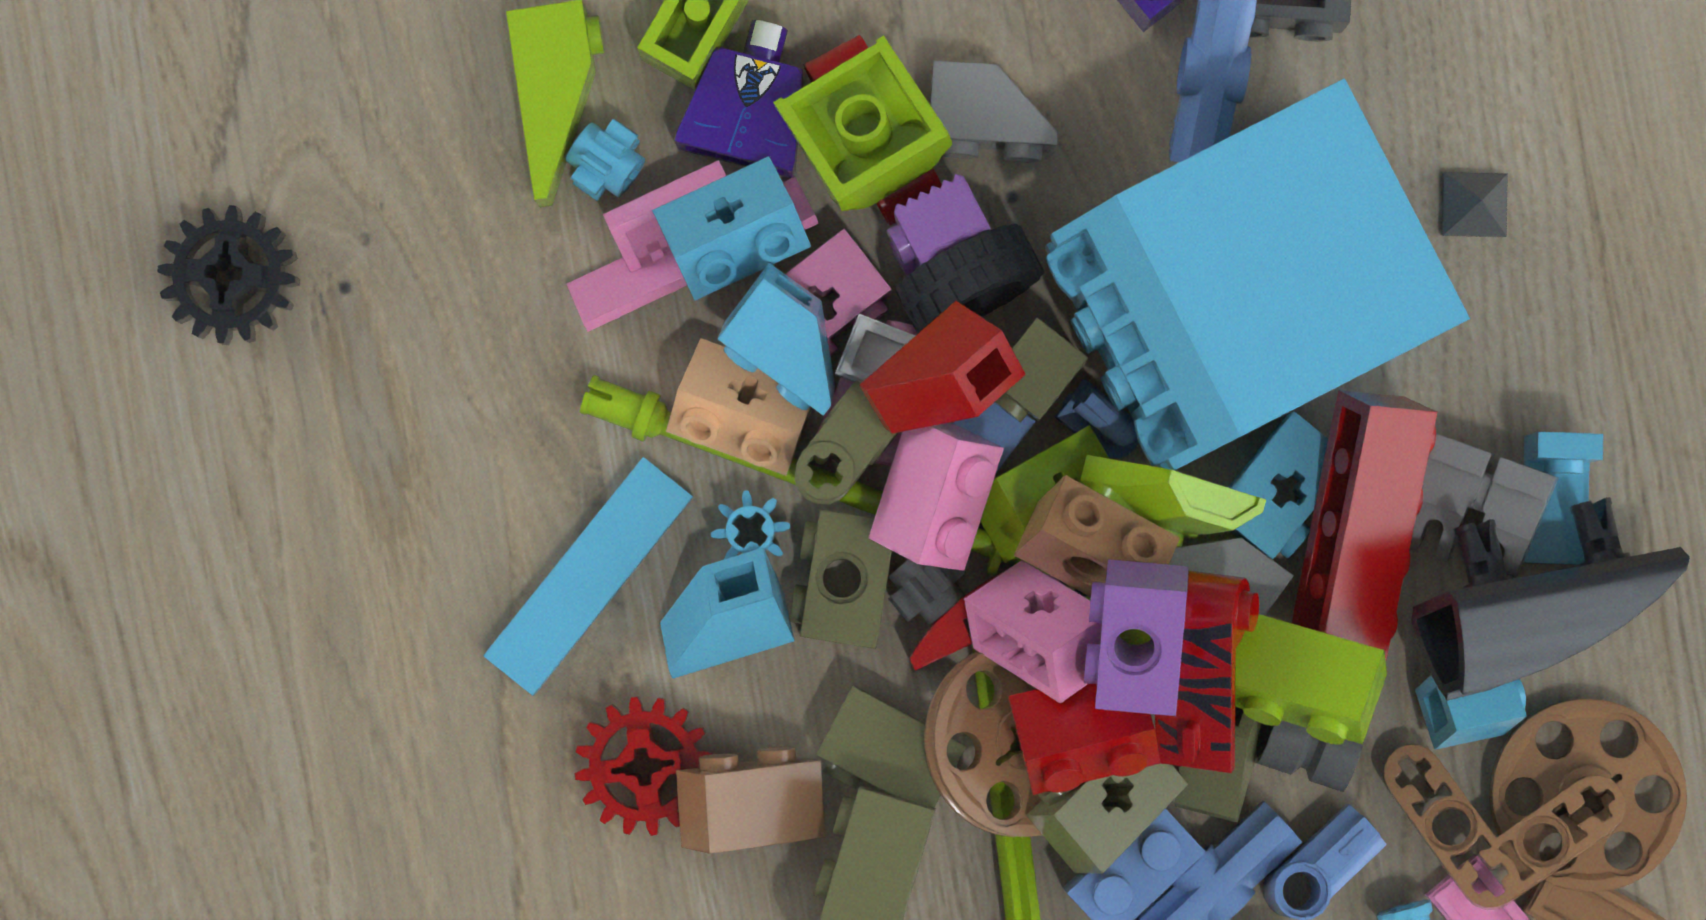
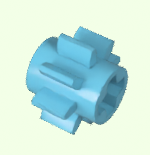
(605, 159)
(749, 512)

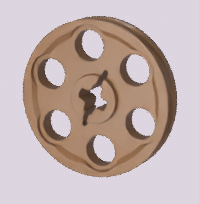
(992, 736)
(1650, 756)

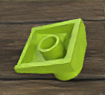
(865, 127)
(1171, 498)

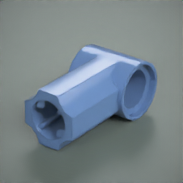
(1327, 861)

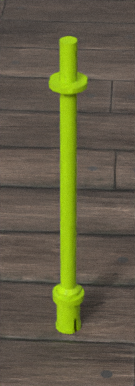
(650, 417)

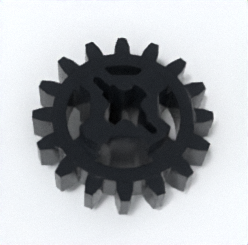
(202, 272)

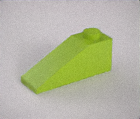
(554, 75)

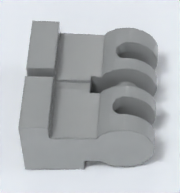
(1460, 479)

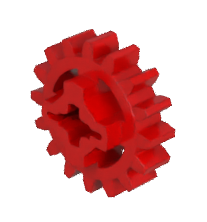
(638, 736)

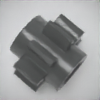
(925, 590)

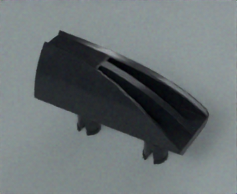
(1522, 625)

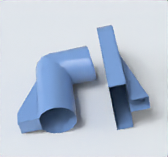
(1093, 408)

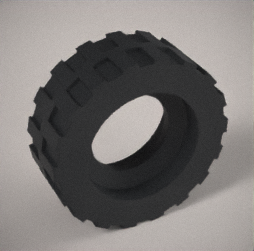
(975, 273)

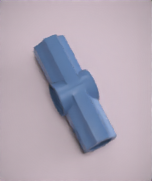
(1212, 75)
(1227, 873)

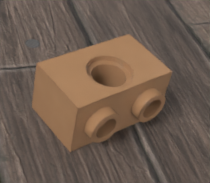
(1080, 529)

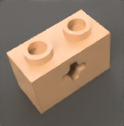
(736, 411)

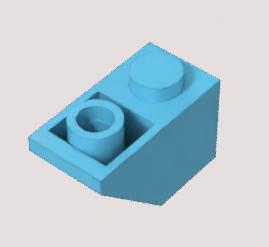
(784, 336)
(726, 614)

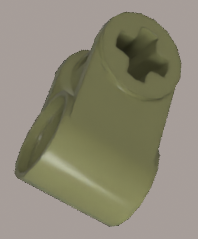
(851, 438)

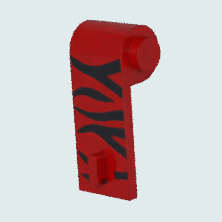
(1204, 724)

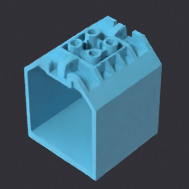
(1252, 278)

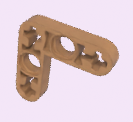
(1508, 848)

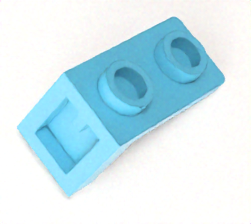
(1569, 459)

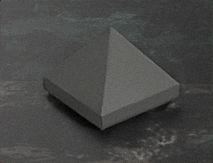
(1474, 204)

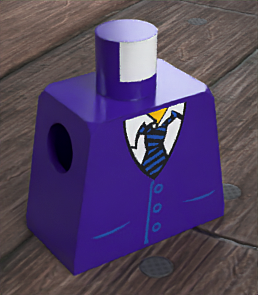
(734, 105)

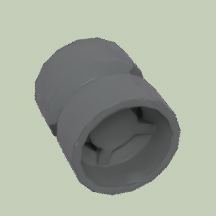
(1291, 747)

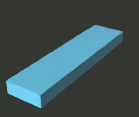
(588, 576)

